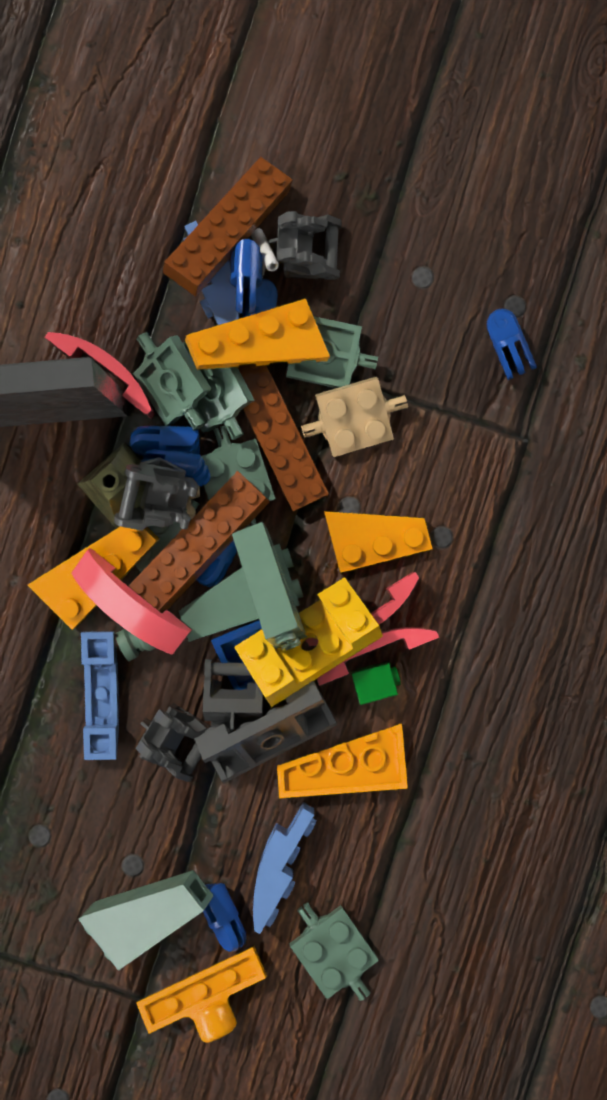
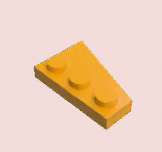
(373, 539)

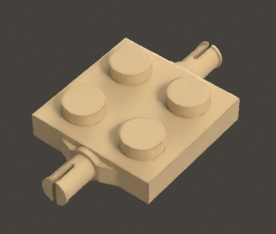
(354, 416)

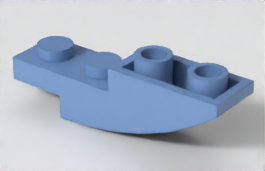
(220, 295)
(273, 875)

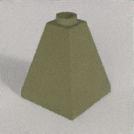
(100, 482)

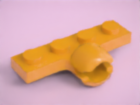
(204, 996)

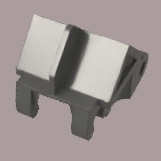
(295, 246)
(162, 499)
(230, 706)
(165, 735)

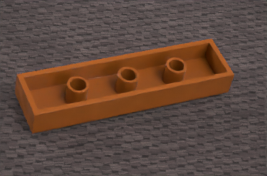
(227, 224)
(281, 439)
(200, 544)

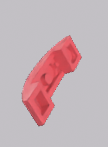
(75, 347)
(399, 593)
(126, 606)
(411, 636)

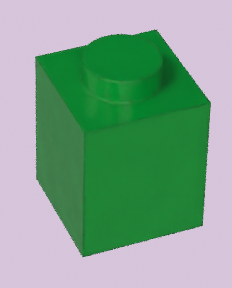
(375, 682)

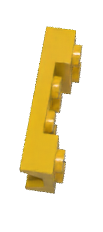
(339, 625)

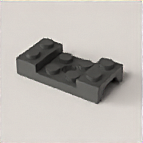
(268, 736)

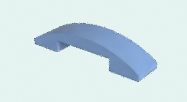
(101, 695)

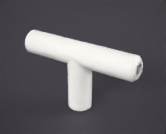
(269, 259)

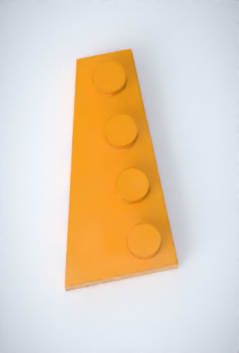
(260, 339)
(61, 592)
(359, 765)

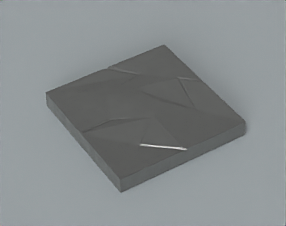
(58, 392)

